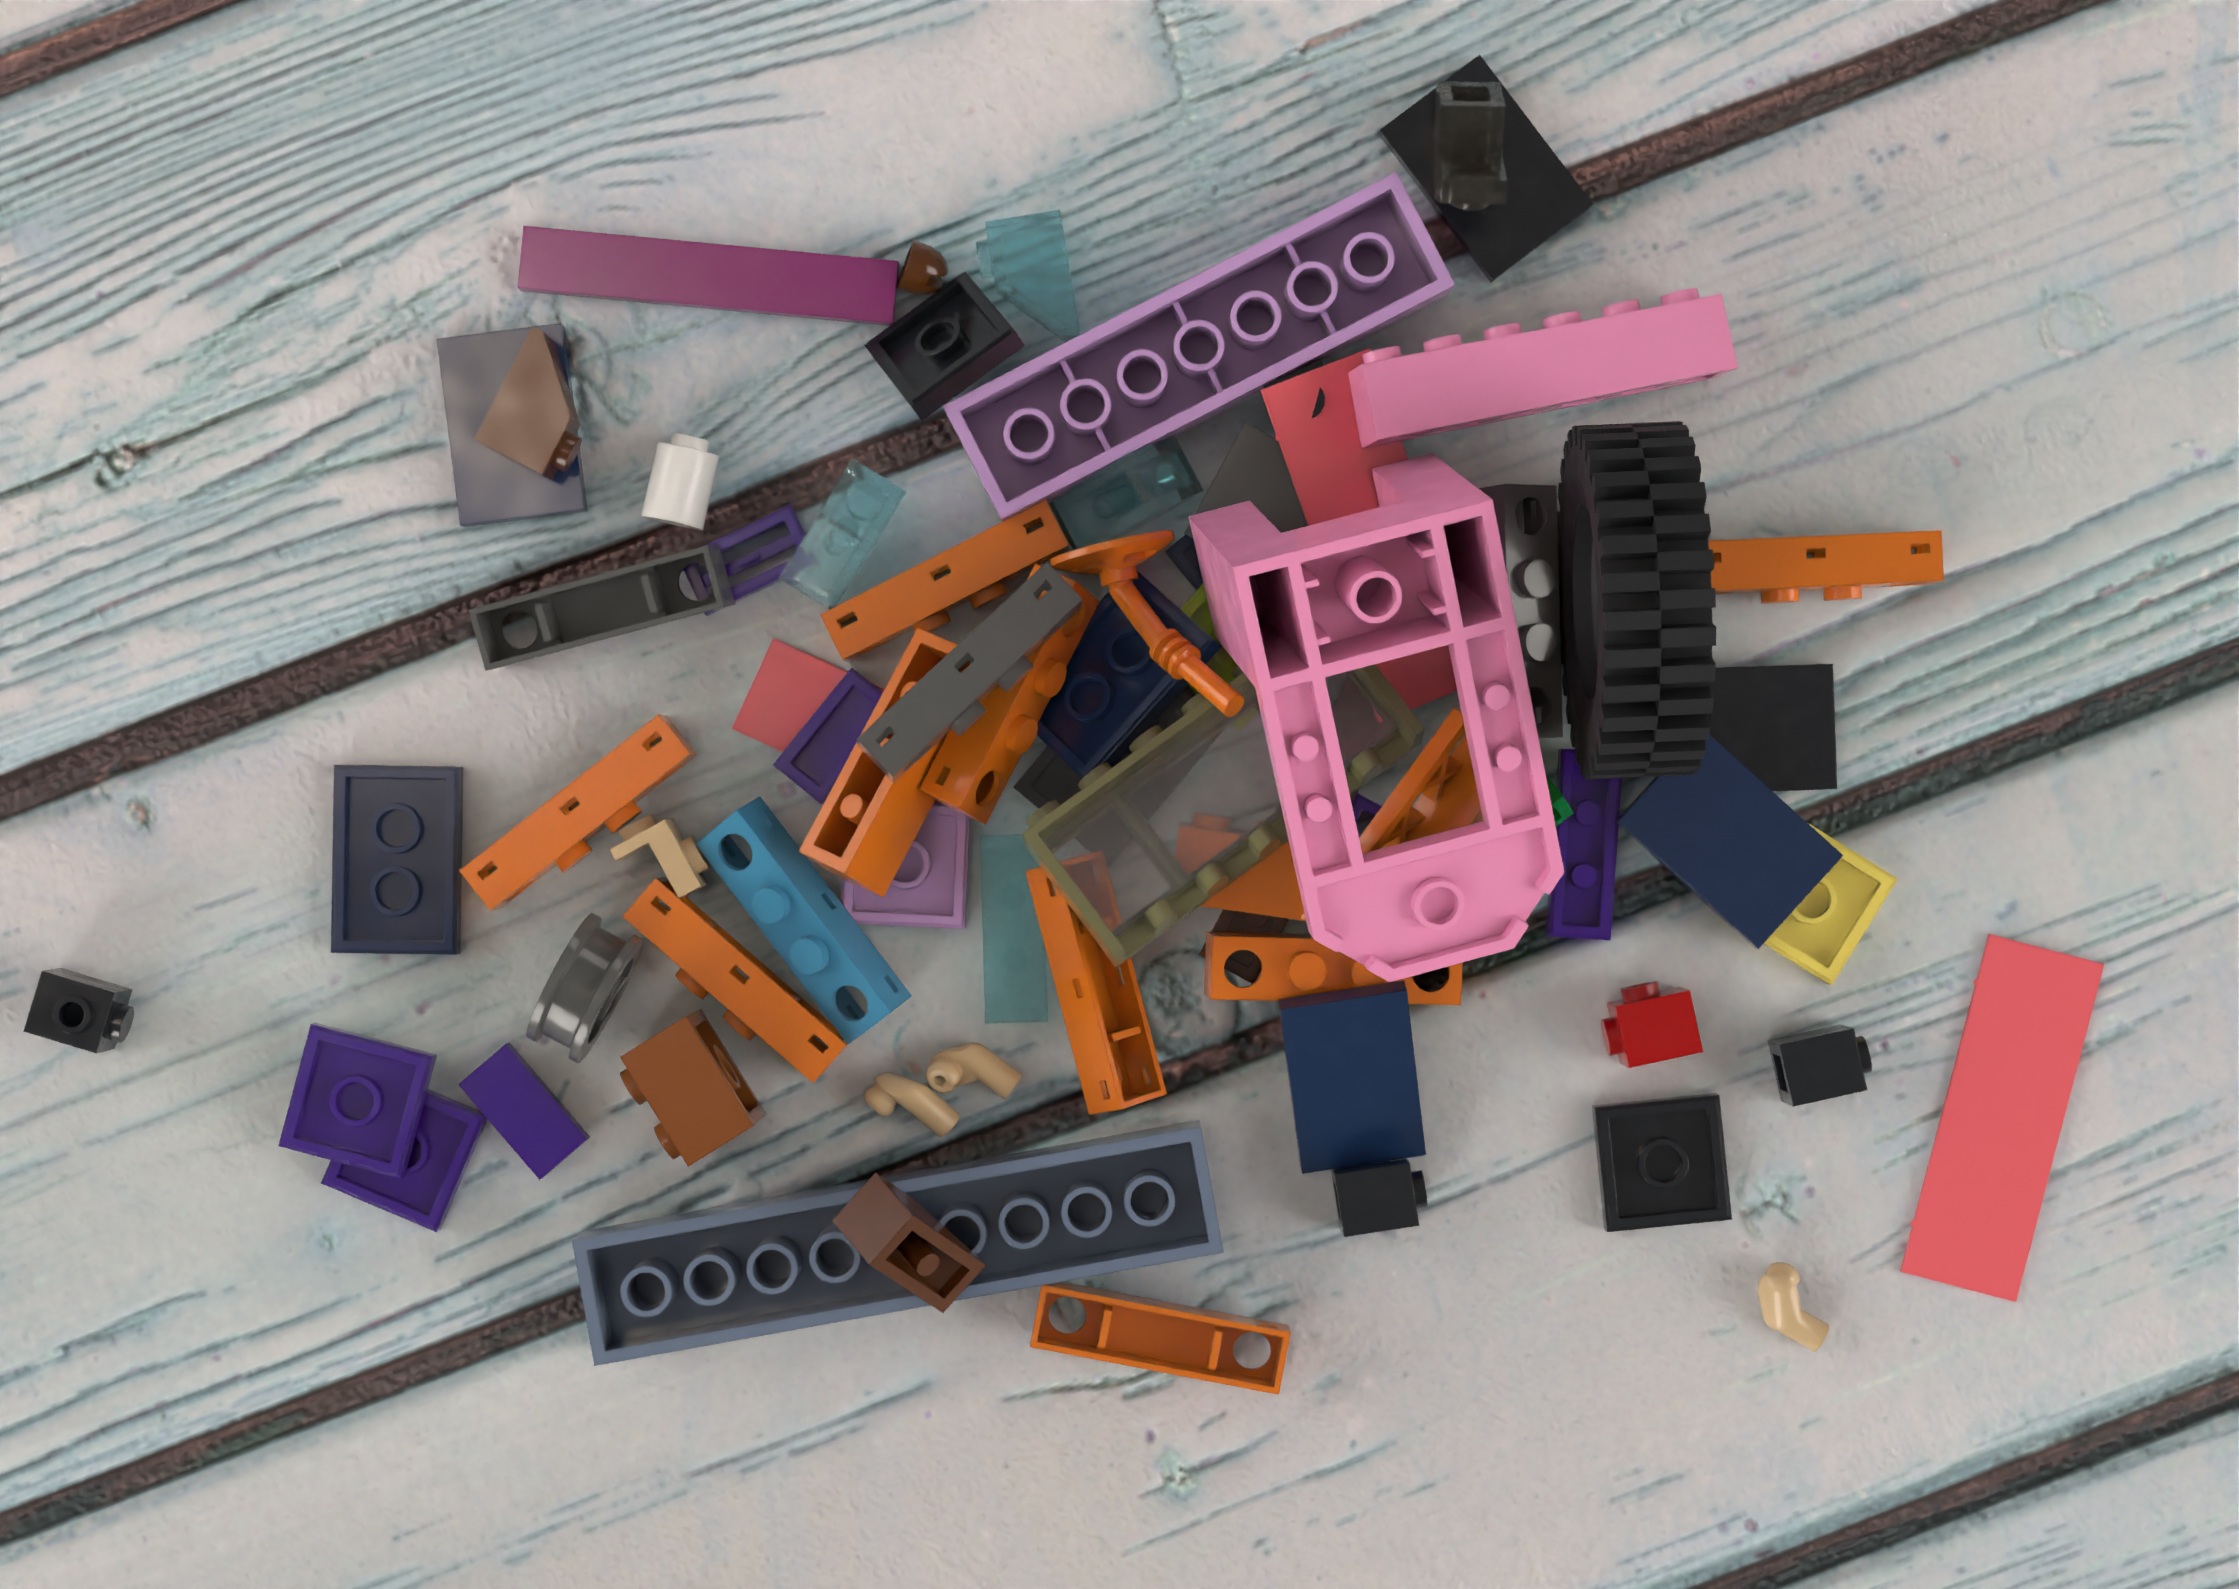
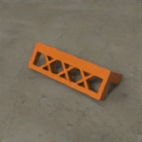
(1447, 791)

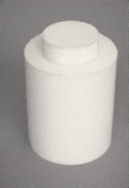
(680, 482)

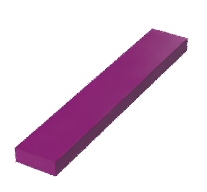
(708, 276)

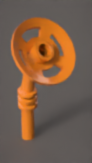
(1116, 565)

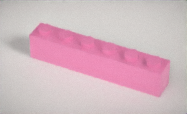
(1540, 369)

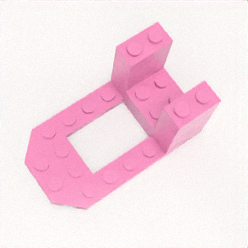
(1362, 594)

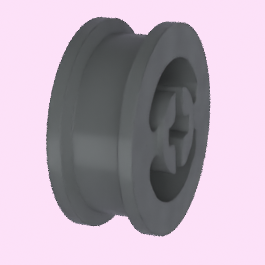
(584, 987)

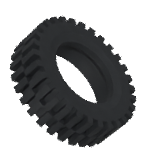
(1635, 600)

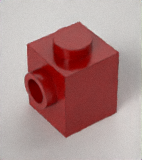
(1651, 1025)

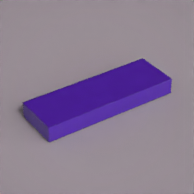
(1588, 847)

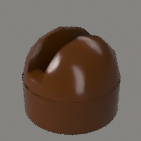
(922, 270)

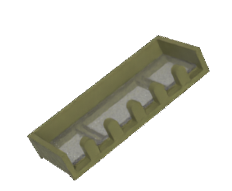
(1195, 808)

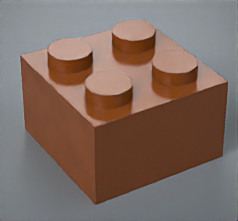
(691, 1088)

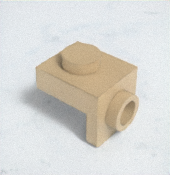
(677, 856)

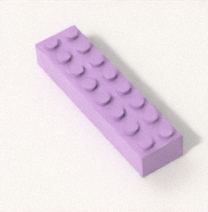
(1200, 347)

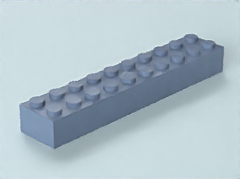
(790, 1268)

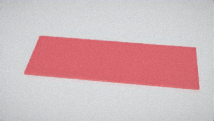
(1337, 480)
(2002, 1117)

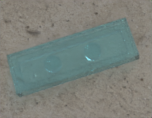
(1011, 934)

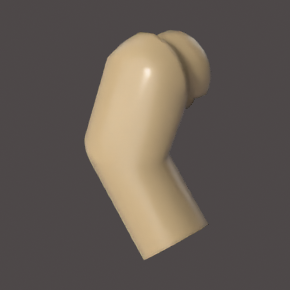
(971, 1064)
(914, 1097)
(1782, 1307)

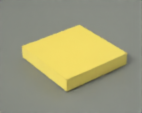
(1833, 915)

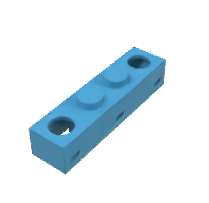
(803, 919)

